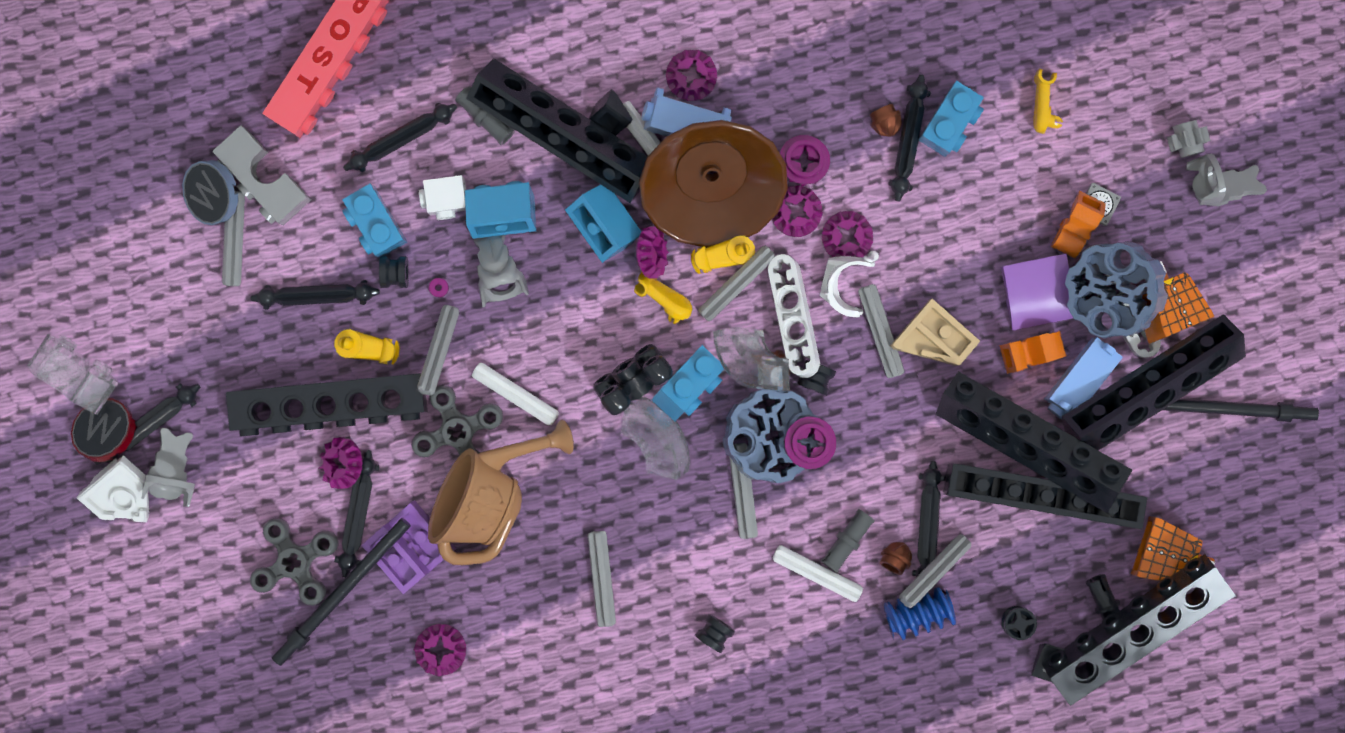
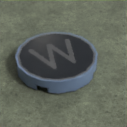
(210, 192)

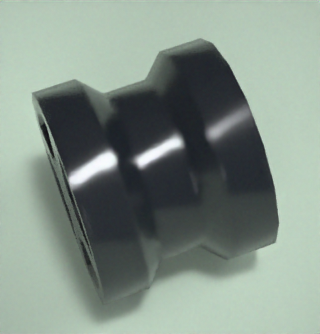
(393, 272)
(819, 380)
(1025, 627)
(715, 633)

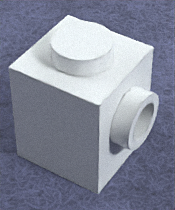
(443, 196)

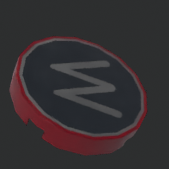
(103, 434)

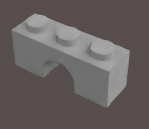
(278, 199)

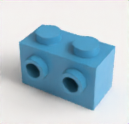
(951, 118)
(500, 210)
(374, 220)
(606, 223)
(688, 383)

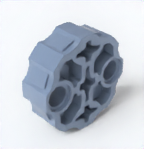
(1106, 260)
(740, 423)

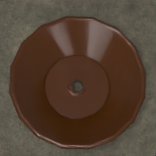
(715, 206)

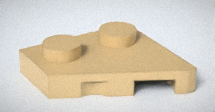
(936, 336)

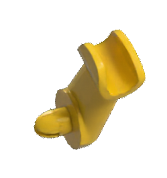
(1042, 110)
(724, 254)
(674, 303)
(363, 346)

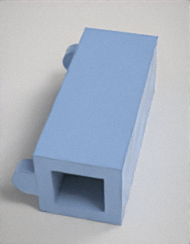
(669, 115)
(1083, 377)

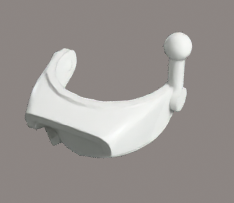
(829, 287)

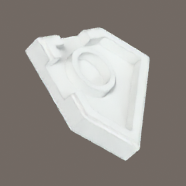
(117, 492)

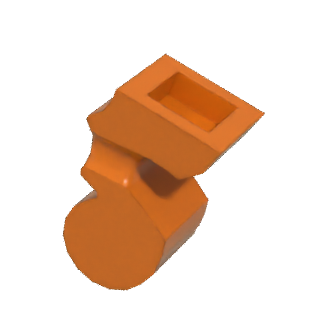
(1077, 229)
(1032, 351)

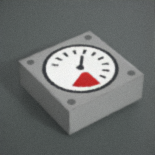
(1106, 196)

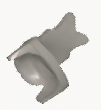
(1220, 187)
(497, 269)
(167, 475)

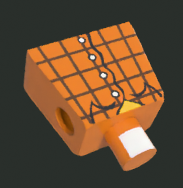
(1182, 309)
(1164, 550)

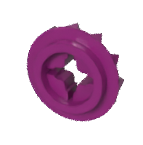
(700, 87)
(815, 152)
(812, 209)
(847, 220)
(652, 252)
(821, 432)
(348, 455)
(451, 639)

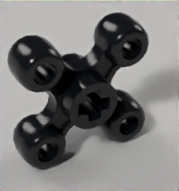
(632, 379)

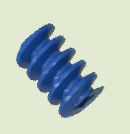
(922, 614)

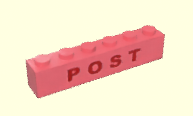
(323, 63)

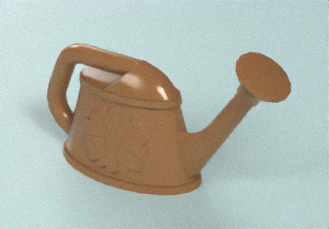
(483, 502)

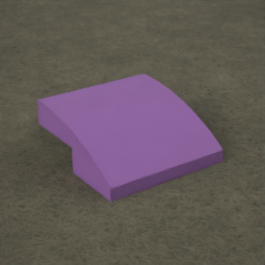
(1037, 291)
(401, 562)

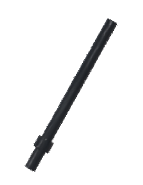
(1282, 411)
(300, 635)

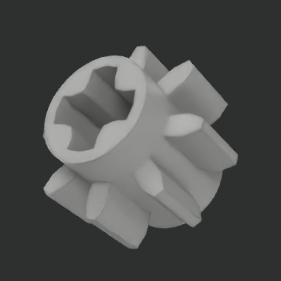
(1188, 139)

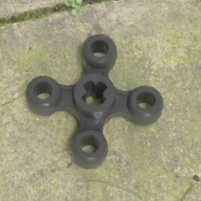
(451, 417)
(300, 574)

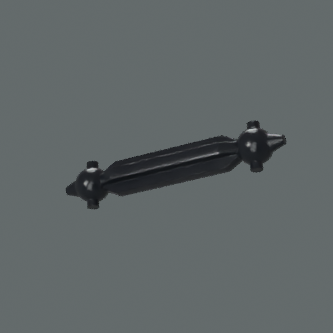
(412, 130)
(909, 138)
(315, 294)
(161, 414)
(356, 516)
(929, 517)

